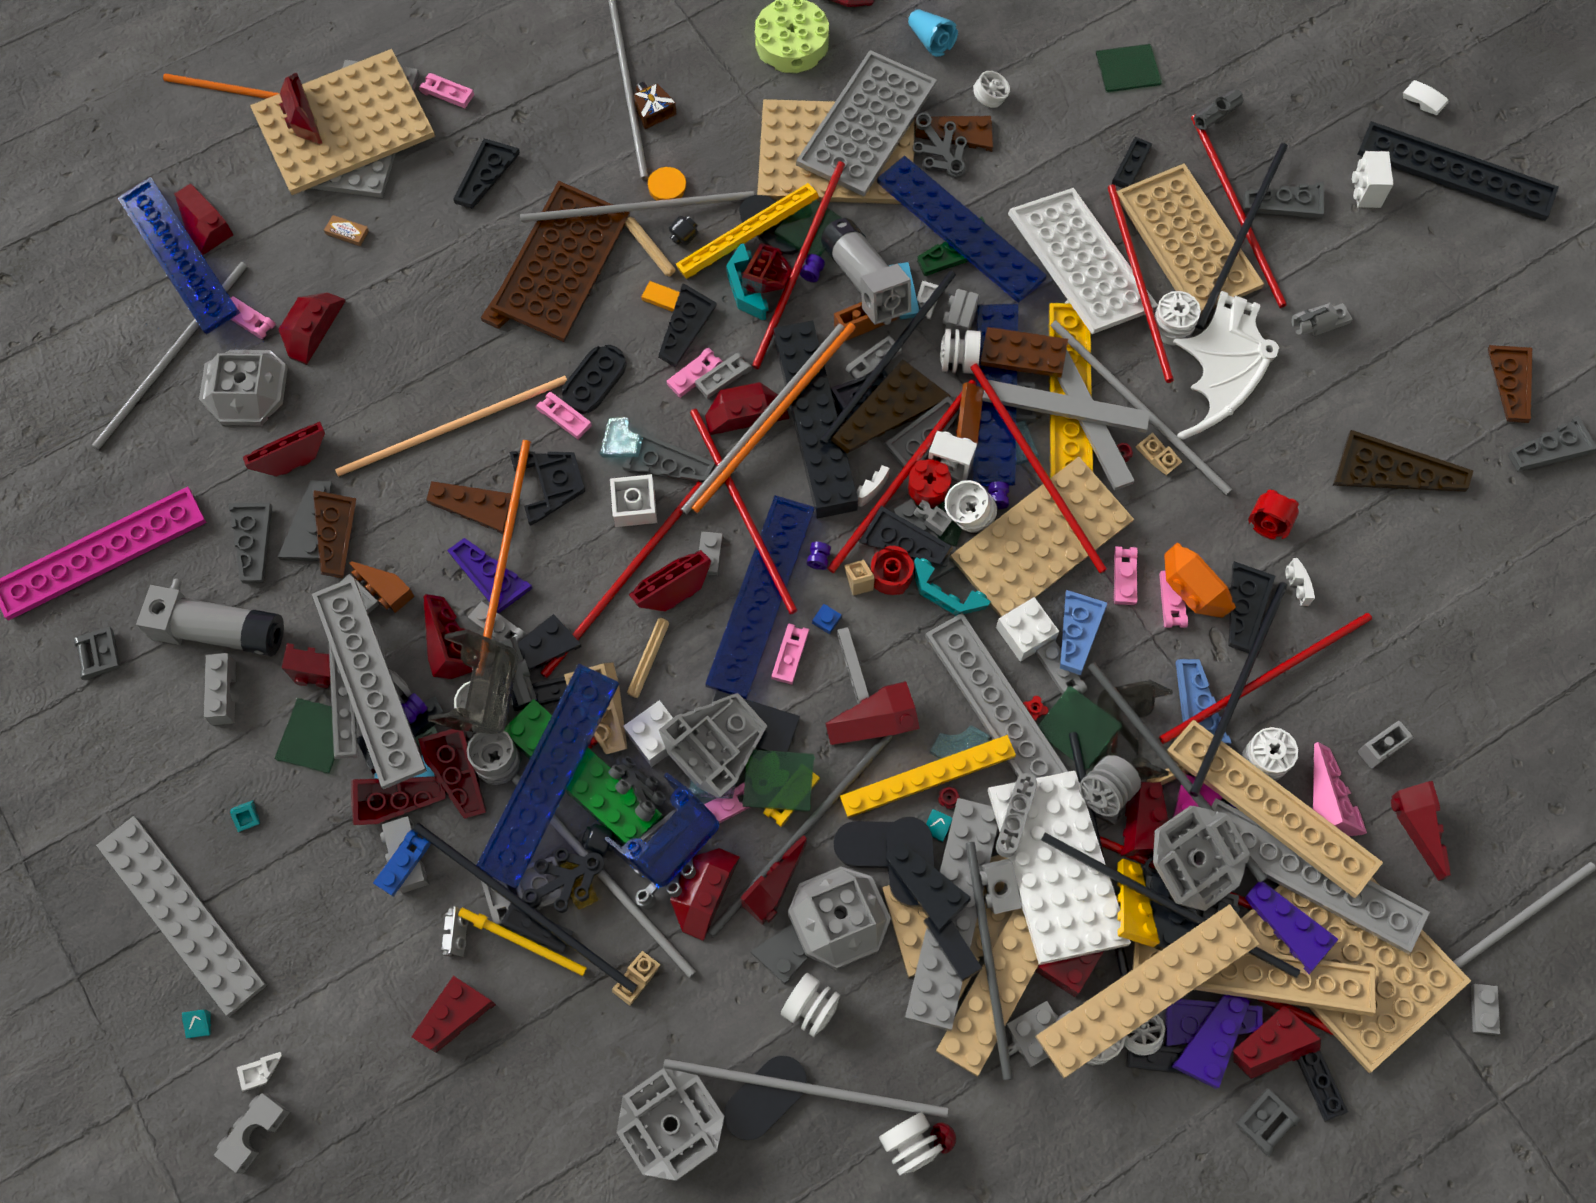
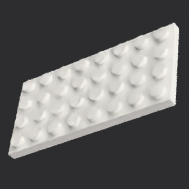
(1081, 259)
(1064, 901)

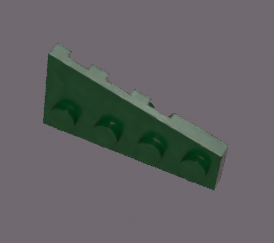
(940, 258)

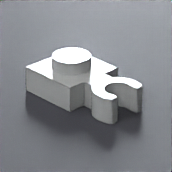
(936, 519)

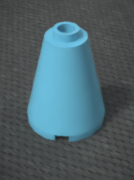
(933, 31)

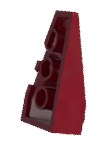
(880, 715)

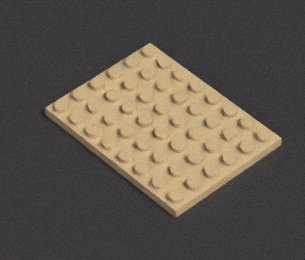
(361, 118)
(784, 135)
(1406, 985)

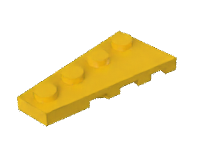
(1136, 911)

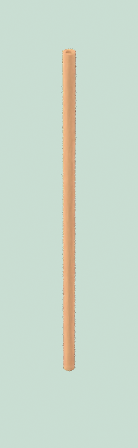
(450, 426)

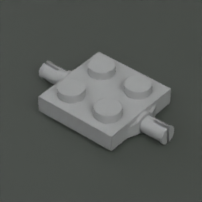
(1026, 1027)

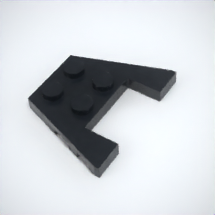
(558, 479)
(1169, 924)

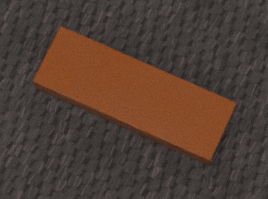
(970, 412)

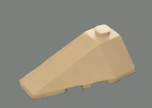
(610, 731)

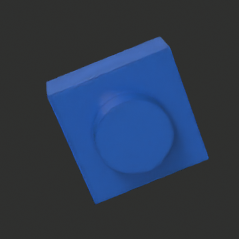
(826, 619)

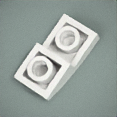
(1427, 97)
(872, 488)
(1299, 577)

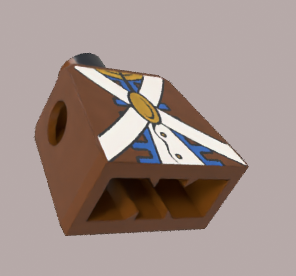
(653, 104)

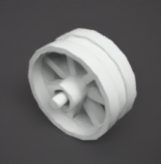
(993, 86)
(1144, 1033)

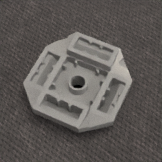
(247, 401)
(1218, 853)
(833, 939)
(644, 1118)

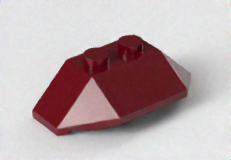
(298, 110)
(766, 270)
(308, 324)
(739, 408)
(287, 452)
(672, 583)
(704, 891)

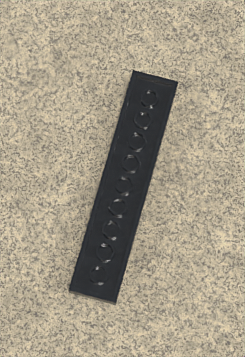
(1461, 171)

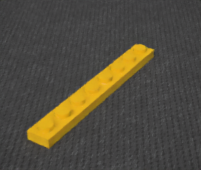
(747, 230)
(927, 776)

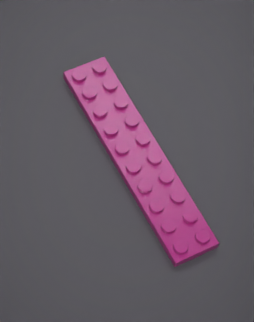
(99, 552)

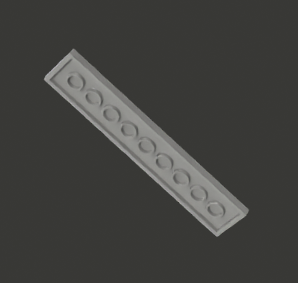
(369, 683)
(993, 697)
(1374, 908)
(181, 916)
(936, 984)

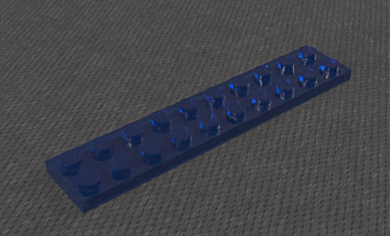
(961, 229)
(178, 256)
(996, 445)
(759, 599)
(547, 775)

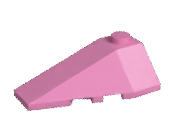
(1331, 794)

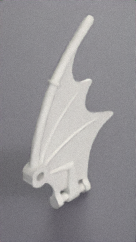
(1231, 359)

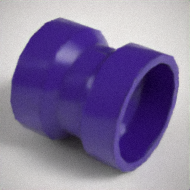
(812, 269)
(999, 492)
(819, 555)
(414, 707)

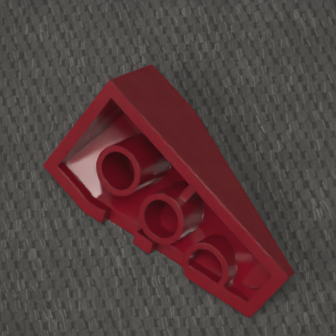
(201, 219)
(443, 654)
(448, 760)
(375, 805)
(1417, 814)
(766, 893)

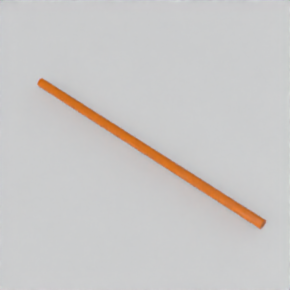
(218, 86)
(773, 418)
(494, 600)

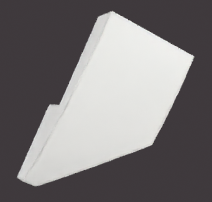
(925, 291)
(258, 1072)

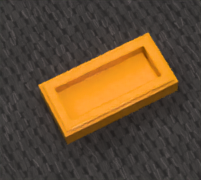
(660, 296)

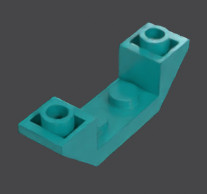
(753, 303)
(975, 601)

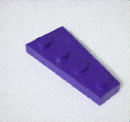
(482, 571)
(1299, 932)
(1187, 1016)
(1212, 1045)

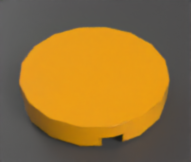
(666, 184)

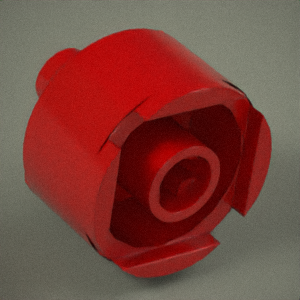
(929, 482)
(1274, 515)
(894, 581)

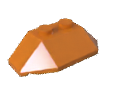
(1197, 582)

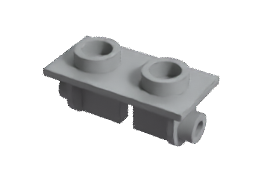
(456, 941)

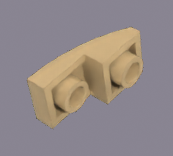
(1159, 456)
(639, 972)

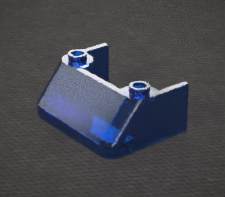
(674, 842)

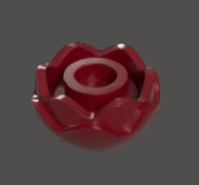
(945, 1136)

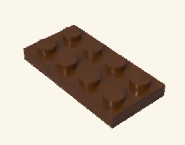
(1024, 352)

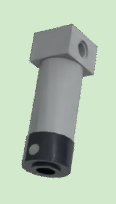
(882, 287)
(173, 617)

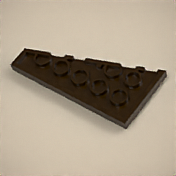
(894, 402)
(1382, 464)

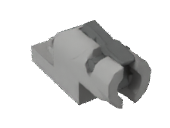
(1321, 319)

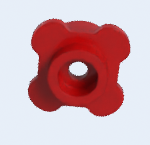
(1036, 702)

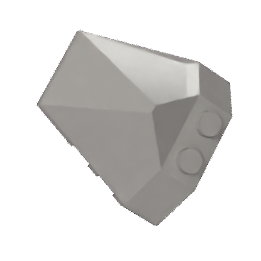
(714, 742)

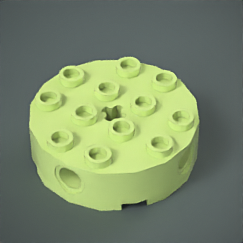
(792, 35)

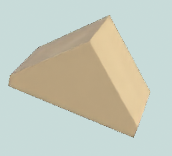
(859, 577)

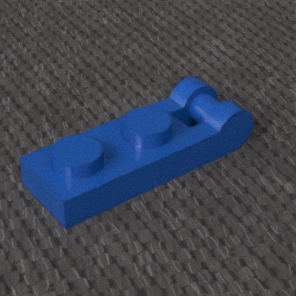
(401, 863)

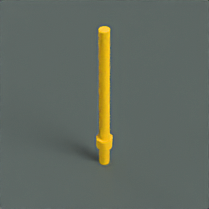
(481, 921)

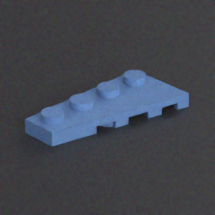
(1080, 628)
(1195, 694)

